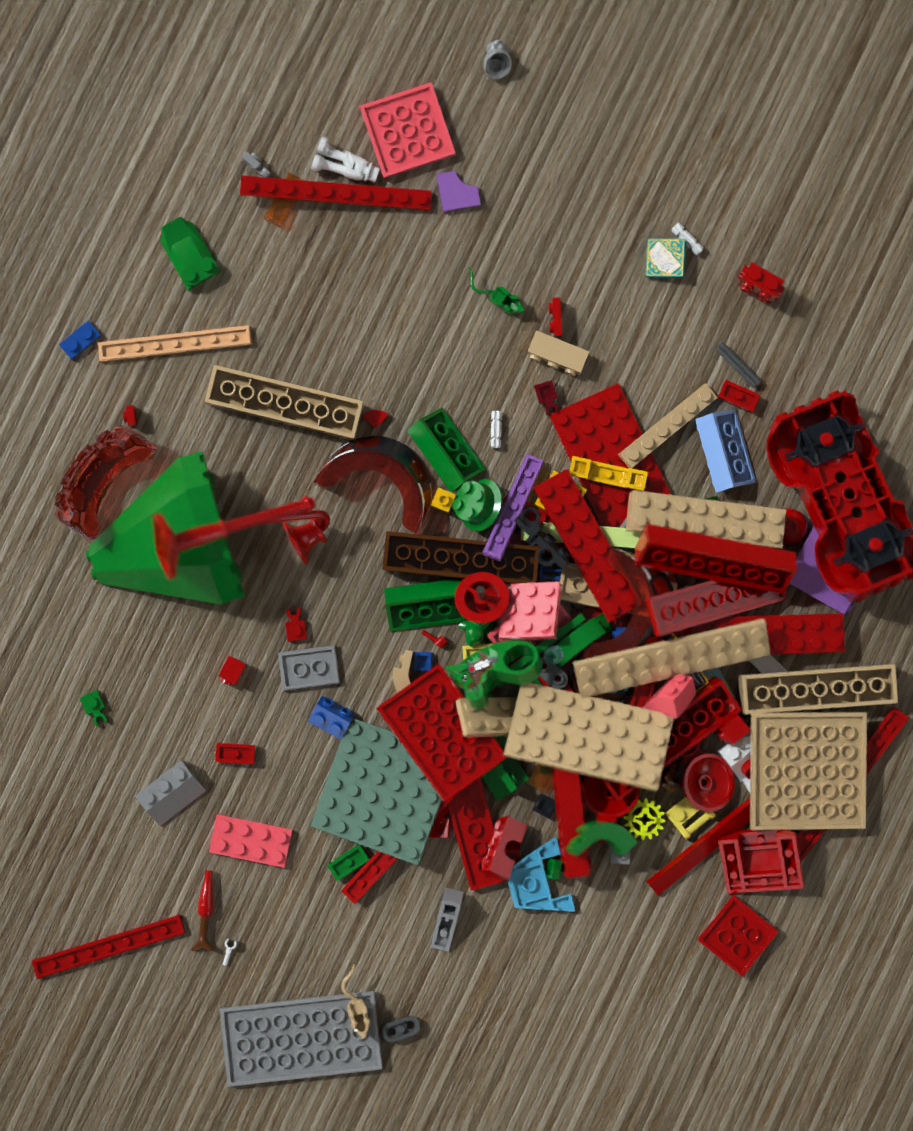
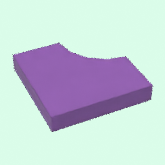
(456, 194)

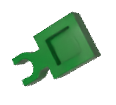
(93, 704)

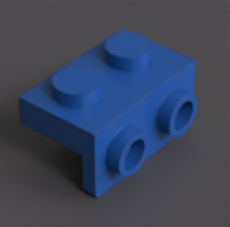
(331, 717)

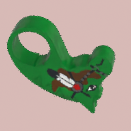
(491, 664)

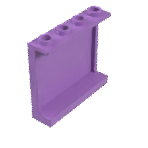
(810, 580)

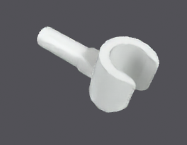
(228, 952)

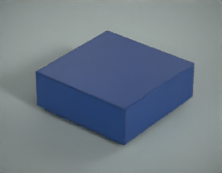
(422, 661)

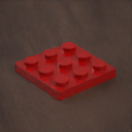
(737, 935)

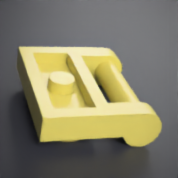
(682, 812)

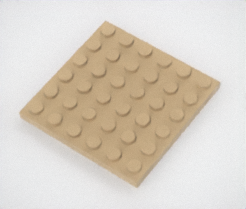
(808, 770)

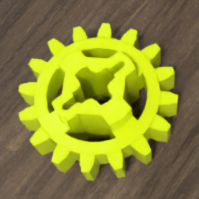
(644, 827)

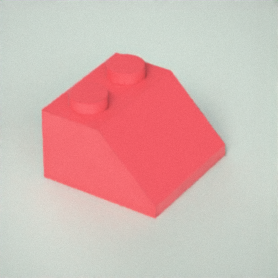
(673, 696)

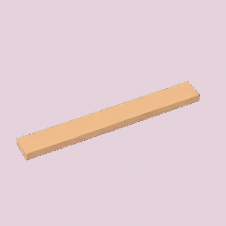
(174, 343)

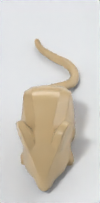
(356, 1010)

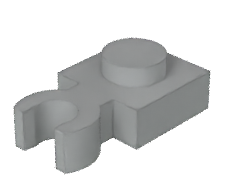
(253, 162)

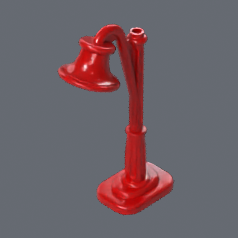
(303, 537)

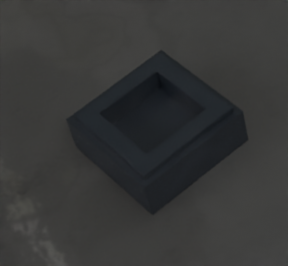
(544, 806)

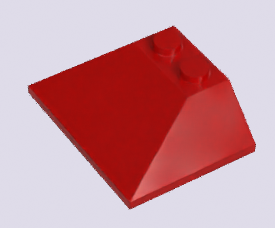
(761, 861)

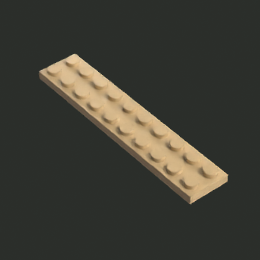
(671, 658)

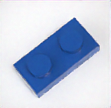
(79, 340)

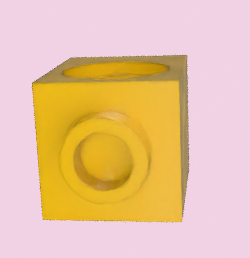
(443, 500)

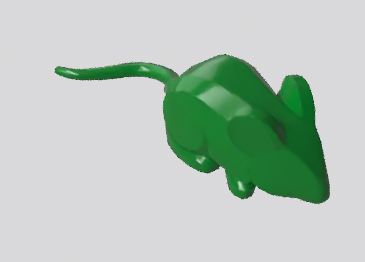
(501, 298)

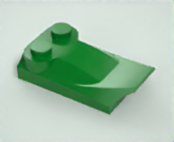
(188, 253)

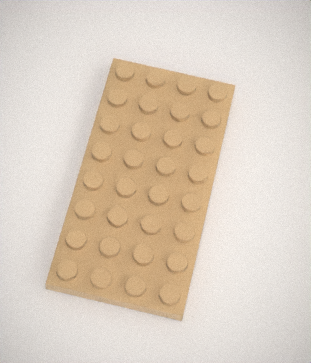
(589, 736)

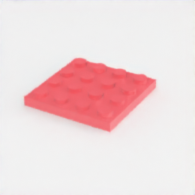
(407, 130)

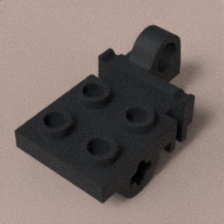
(545, 541)

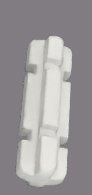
(691, 242)
(496, 427)

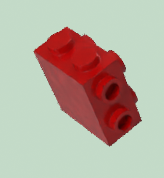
(761, 283)

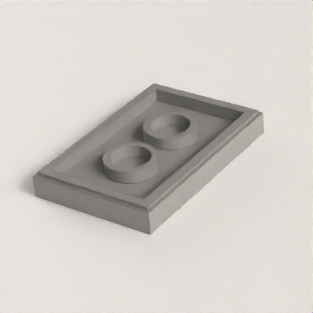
(308, 667)

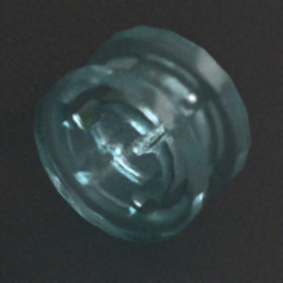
(551, 659)

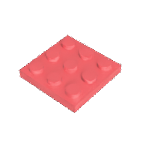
(531, 611)

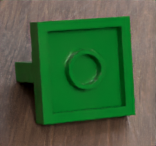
(505, 777)

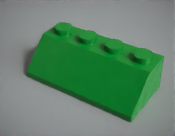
(446, 449)
(422, 605)

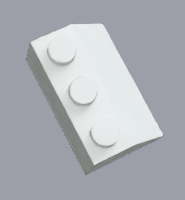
(737, 754)

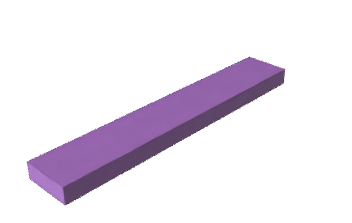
(513, 507)

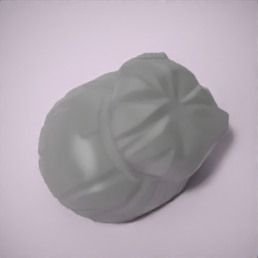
(497, 60)

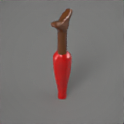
(205, 910)

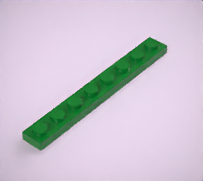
(561, 634)

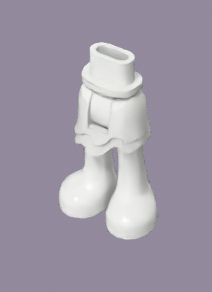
(354, 166)

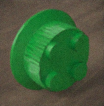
(478, 504)

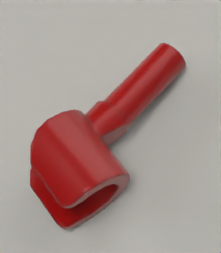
(441, 642)

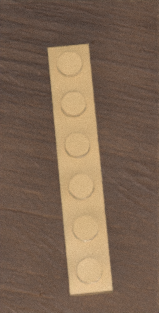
(667, 426)

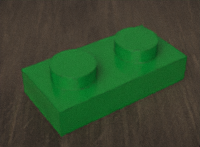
(348, 862)

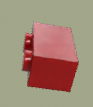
(732, 730)

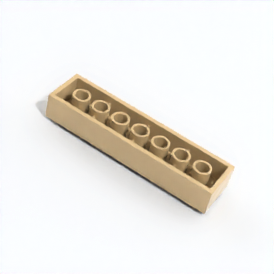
(284, 402)
(708, 517)
(818, 689)

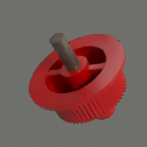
(481, 597)

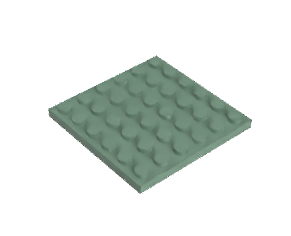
(377, 795)

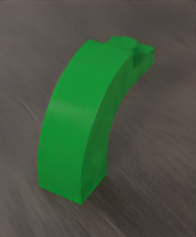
(582, 637)
(616, 836)

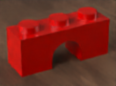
(496, 862)

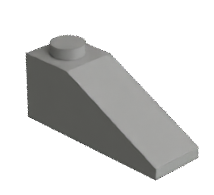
(446, 919)

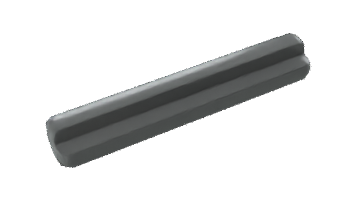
(738, 364)

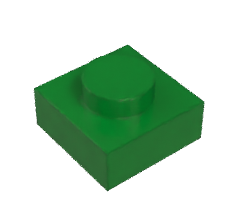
(553, 868)

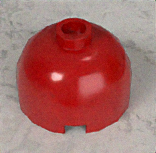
(794, 528)

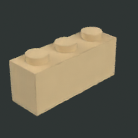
(557, 353)

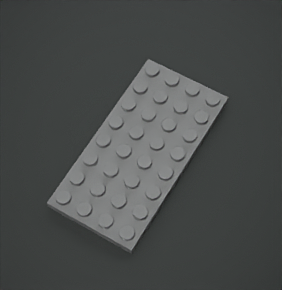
(297, 1039)

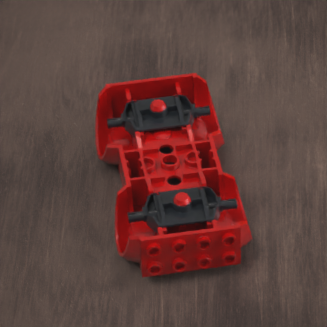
(805, 454)

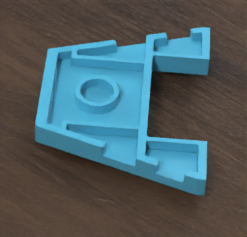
(529, 882)

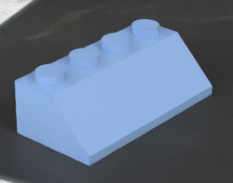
(725, 450)

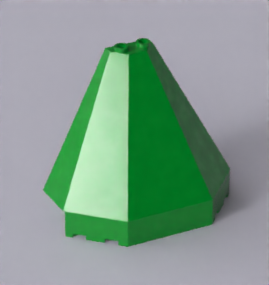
(127, 551)

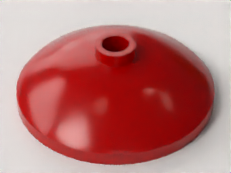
(717, 782)
(604, 805)

